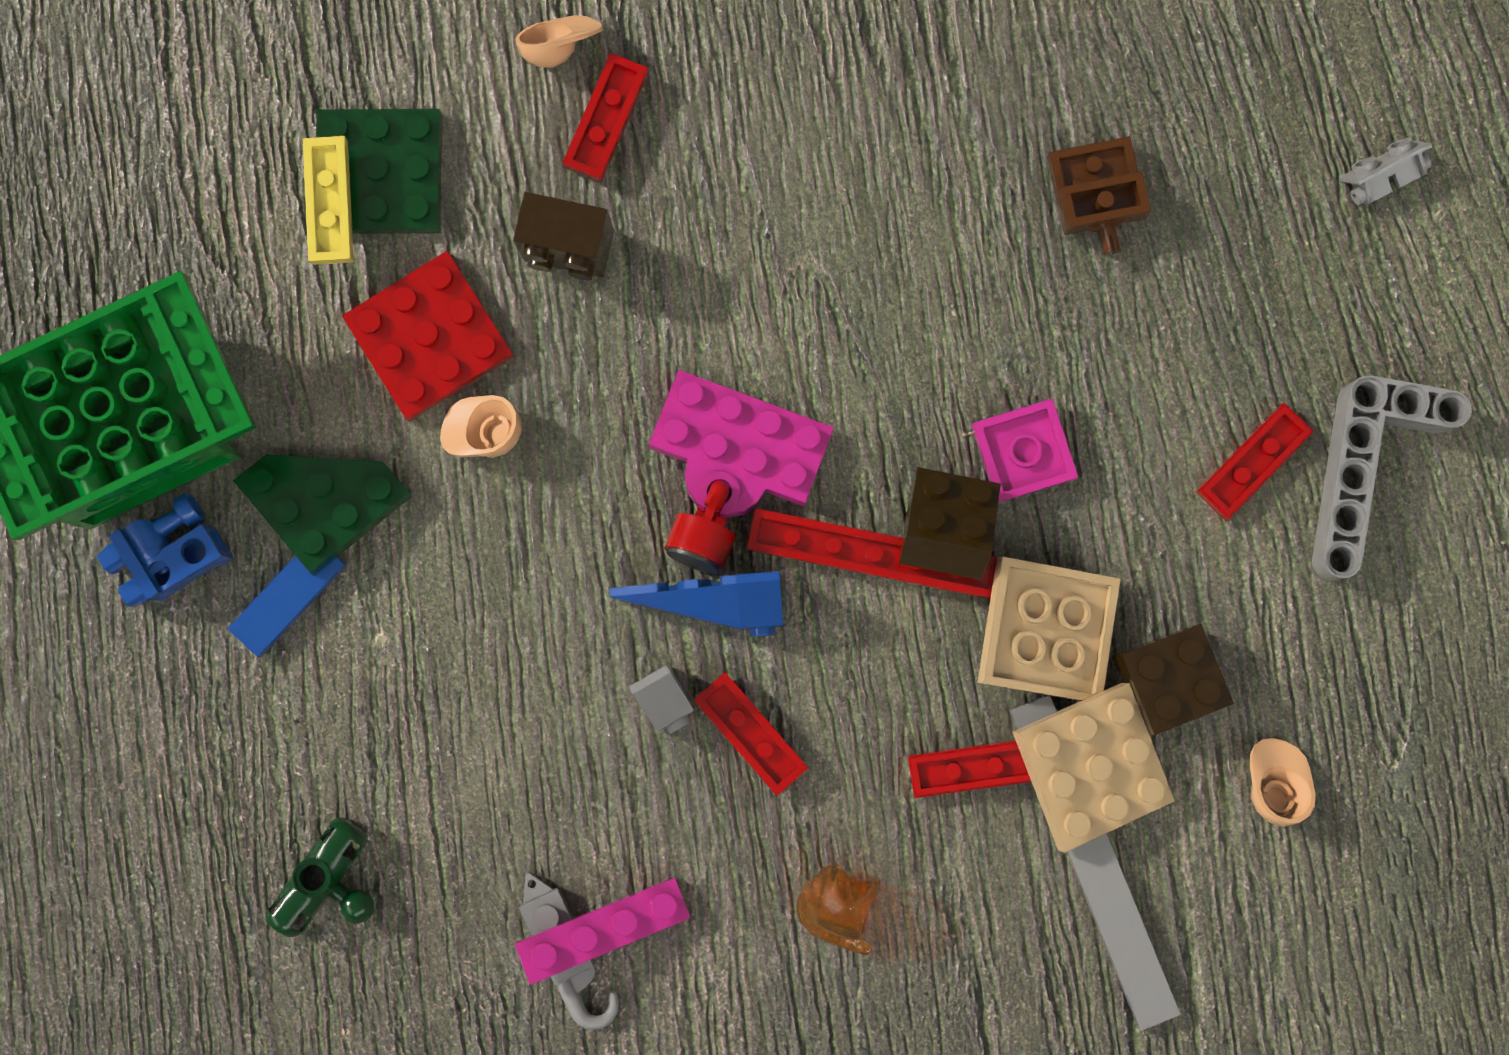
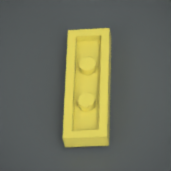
(328, 200)

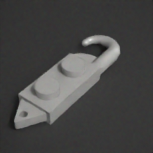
(546, 908)

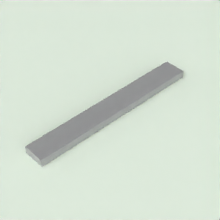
(1115, 912)

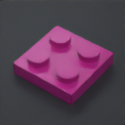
(1025, 450)

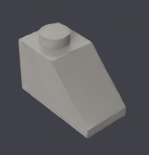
(663, 700)

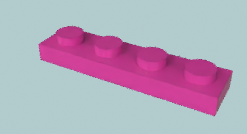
(601, 930)

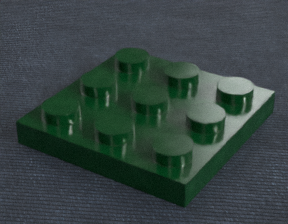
(391, 167)

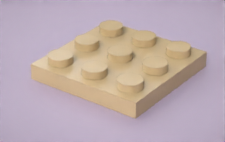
(1048, 629)
(1093, 767)

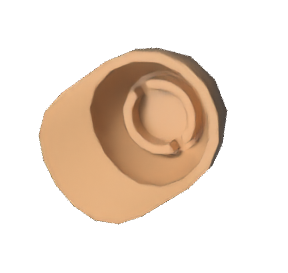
(554, 40)
(481, 427)
(1281, 782)

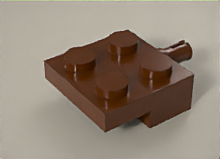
(1099, 189)

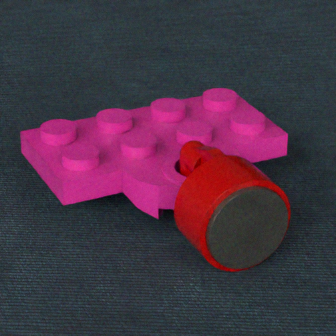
(732, 456)

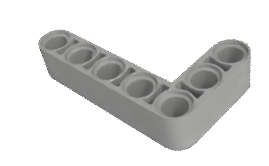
(1363, 461)

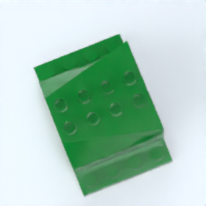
(115, 411)

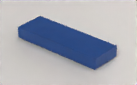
(281, 604)

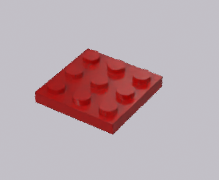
(427, 336)

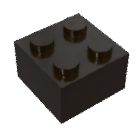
(563, 236)
(950, 523)
(1174, 678)

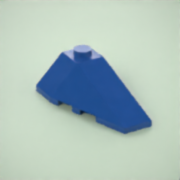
(734, 601)

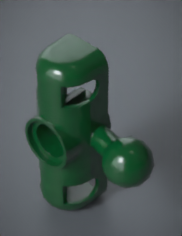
(302, 898)

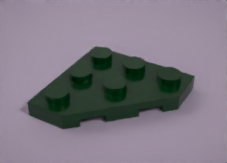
(321, 502)

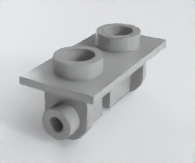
(1402, 162)

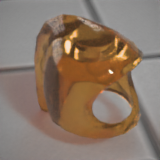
(837, 907)

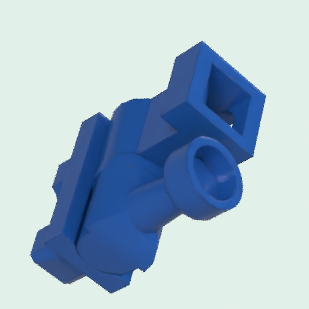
(157, 563)

